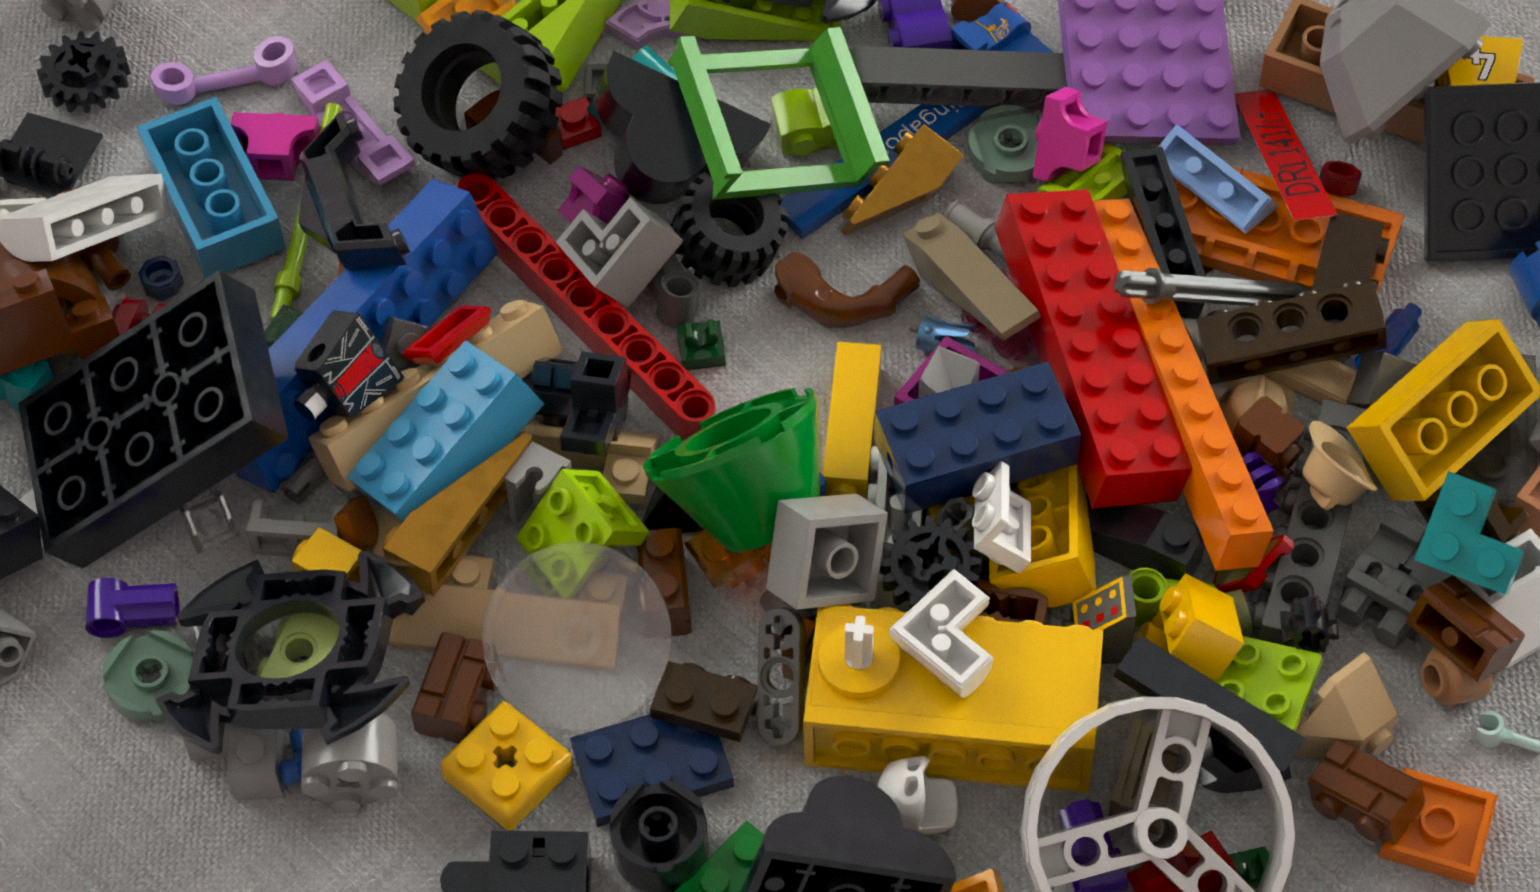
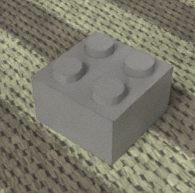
(826, 551)

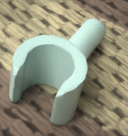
(1493, 738)

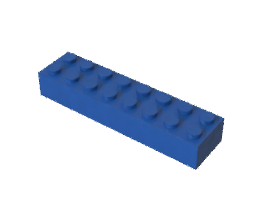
(446, 255)

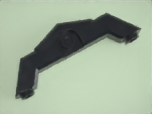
(329, 204)

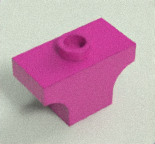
(1067, 136)
(274, 141)

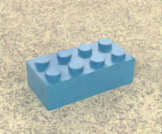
(211, 188)
(445, 432)

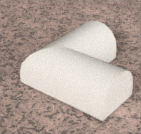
(935, 637)

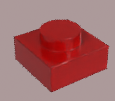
(577, 123)

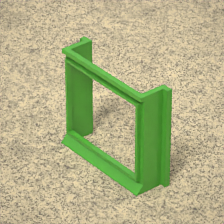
(839, 92)

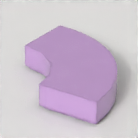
(642, 23)

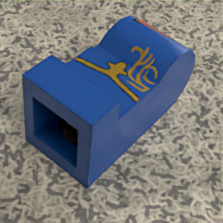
(992, 31)

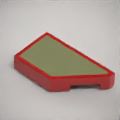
(1251, 578)

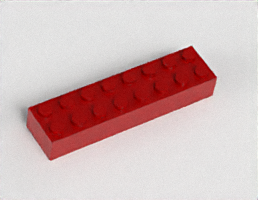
(1094, 348)

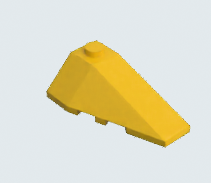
(1060, 540)

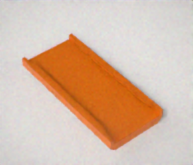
(1278, 245)

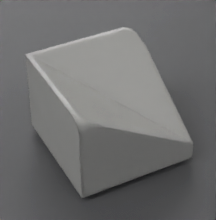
(947, 371)

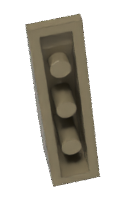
(968, 276)

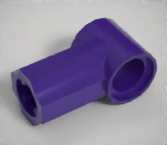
(116, 606)
(1085, 849)

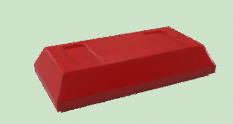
(448, 335)

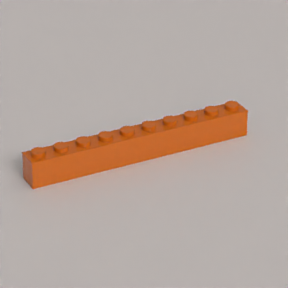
(1219, 483)

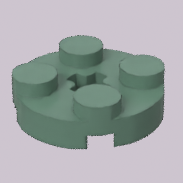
(987, 144)
(132, 657)

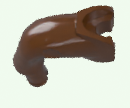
(804, 288)

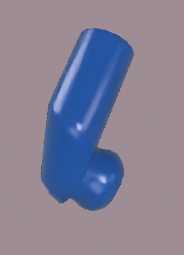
(291, 769)

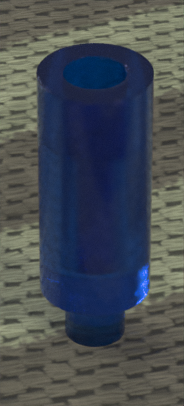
(1401, 328)

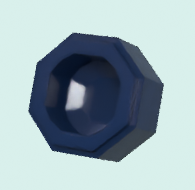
(161, 277)

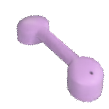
(274, 65)

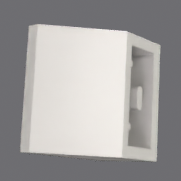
(1523, 601)

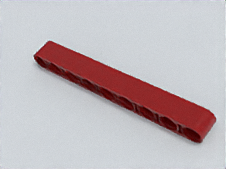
(516, 236)

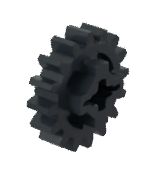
(83, 72)
(917, 551)

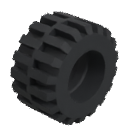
(719, 253)

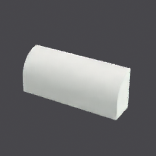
(84, 217)

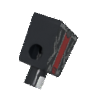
(343, 368)

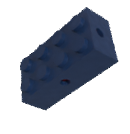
(952, 437)

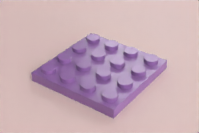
(1151, 67)

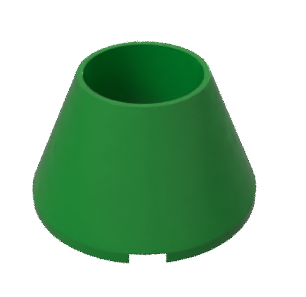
(742, 466)

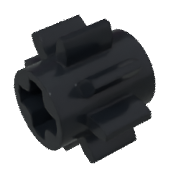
(1309, 624)

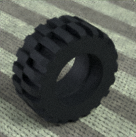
(440, 68)

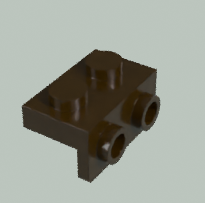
(705, 700)

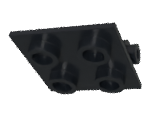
(46, 154)

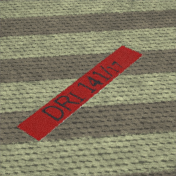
(1284, 155)

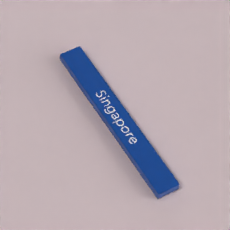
(814, 208)

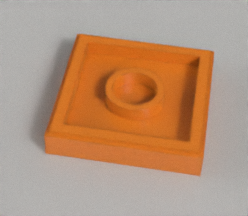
(1447, 832)

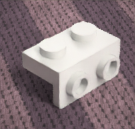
(1001, 520)

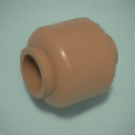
(1449, 683)

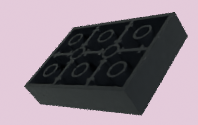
(151, 420)

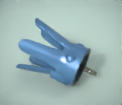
(934, 330)

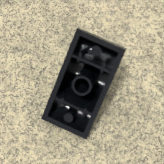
(657, 136)
(847, 842)

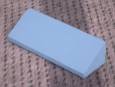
(1215, 181)

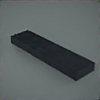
(1160, 674)

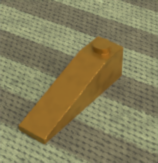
(449, 523)

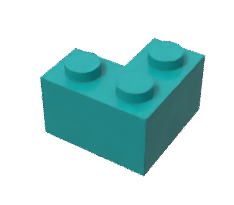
(1455, 541)

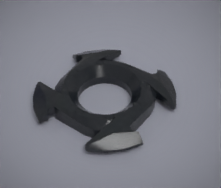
(333, 694)

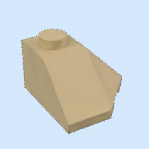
(1349, 709)

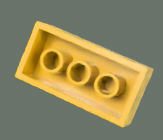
(1445, 410)

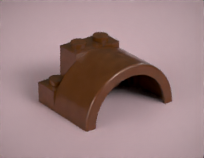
(33, 319)

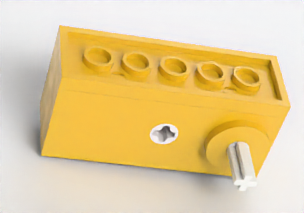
(881, 705)

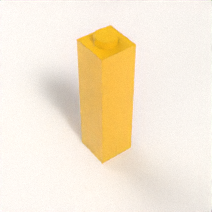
(852, 418)

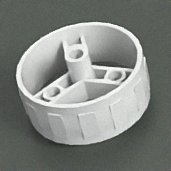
(1178, 723)

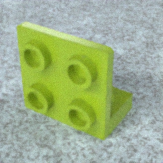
(581, 509)
(1273, 678)

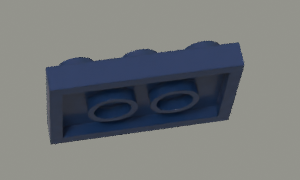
(647, 753)

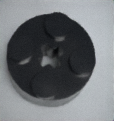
(659, 836)

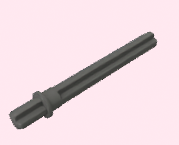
(1156, 286)

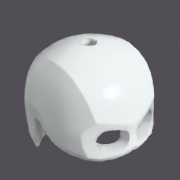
(923, 802)

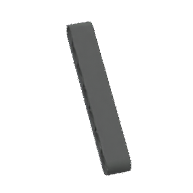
(958, 76)

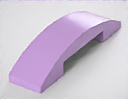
(380, 155)

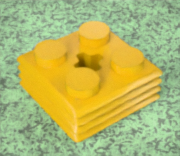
(506, 792)

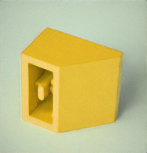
(1196, 626)

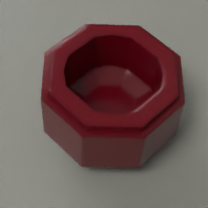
(1340, 178)

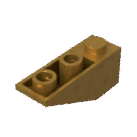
(913, 178)

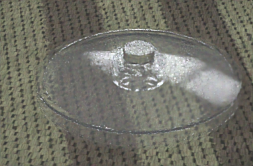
(577, 637)

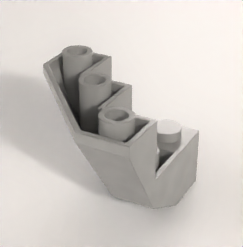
(1386, 52)

